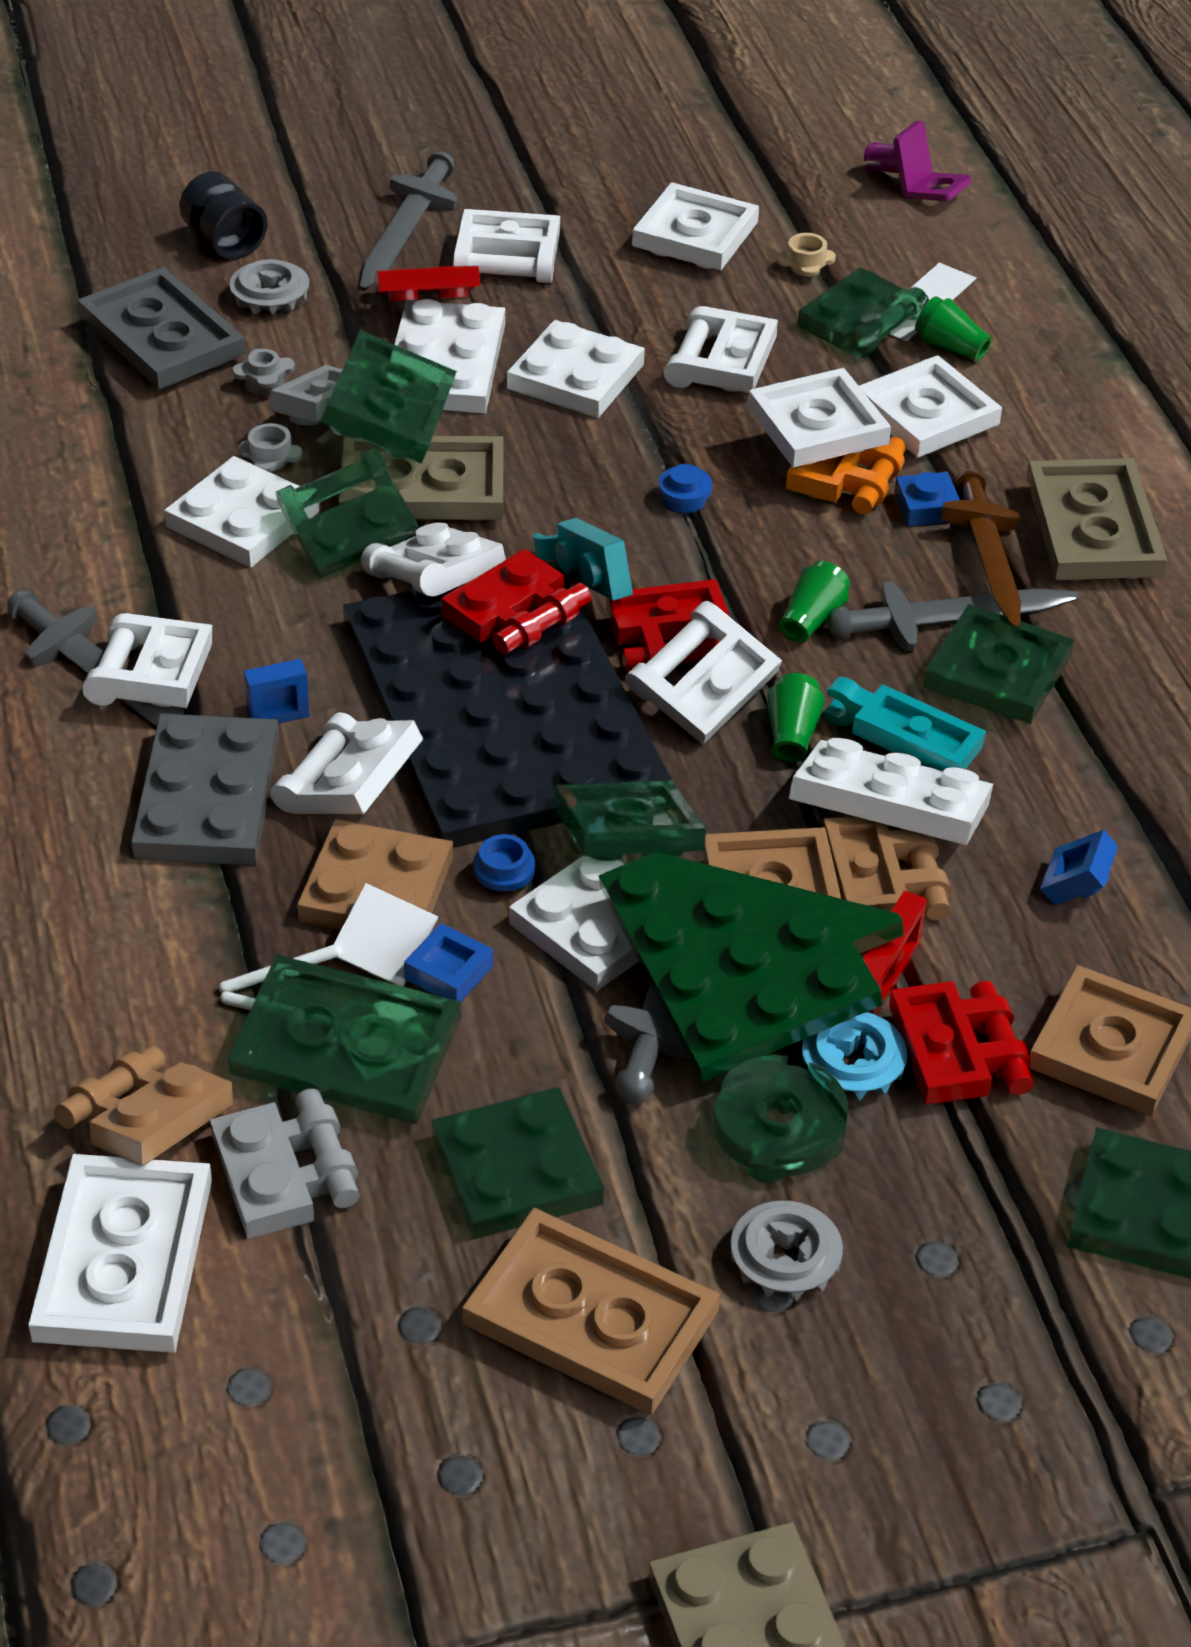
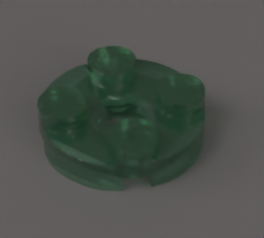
(774, 1147)

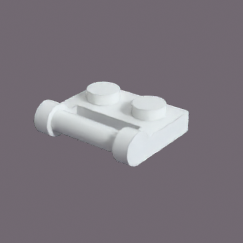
(508, 243)
(735, 357)
(434, 558)
(165, 668)
(713, 686)
(352, 781)

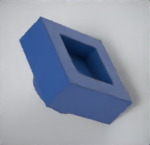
(923, 496)
(277, 691)
(1079, 868)
(448, 963)

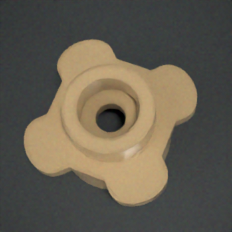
(806, 254)

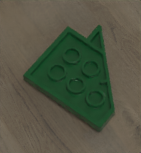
(744, 956)

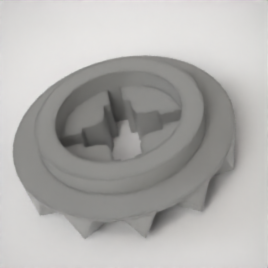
(281, 284)
(788, 1226)

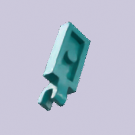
(588, 557)
(904, 725)

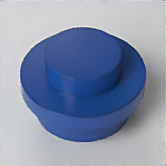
(685, 488)
(504, 863)

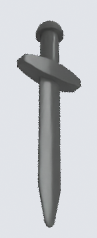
(418, 196)
(903, 617)
(68, 638)
(651, 1035)

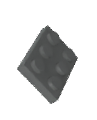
(161, 327)
(206, 790)

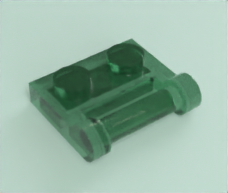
(846, 309)
(343, 533)

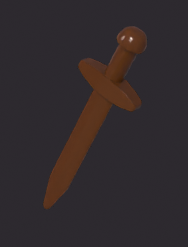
(986, 521)

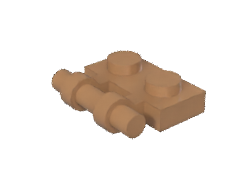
(869, 870)
(157, 1106)

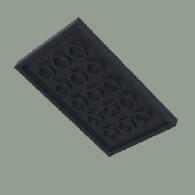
(498, 723)

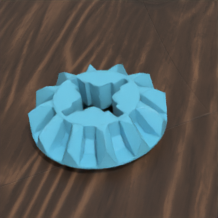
(883, 1053)

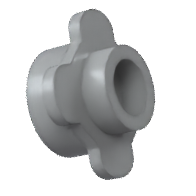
(263, 371)
(270, 447)

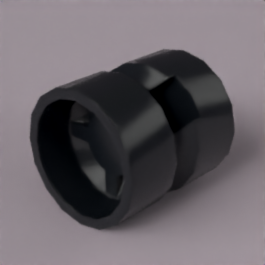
(223, 215)

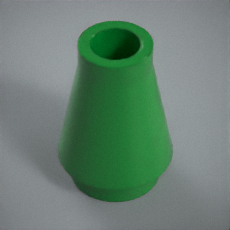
(950, 328)
(815, 595)
(794, 711)

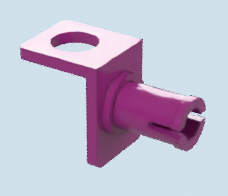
(911, 159)

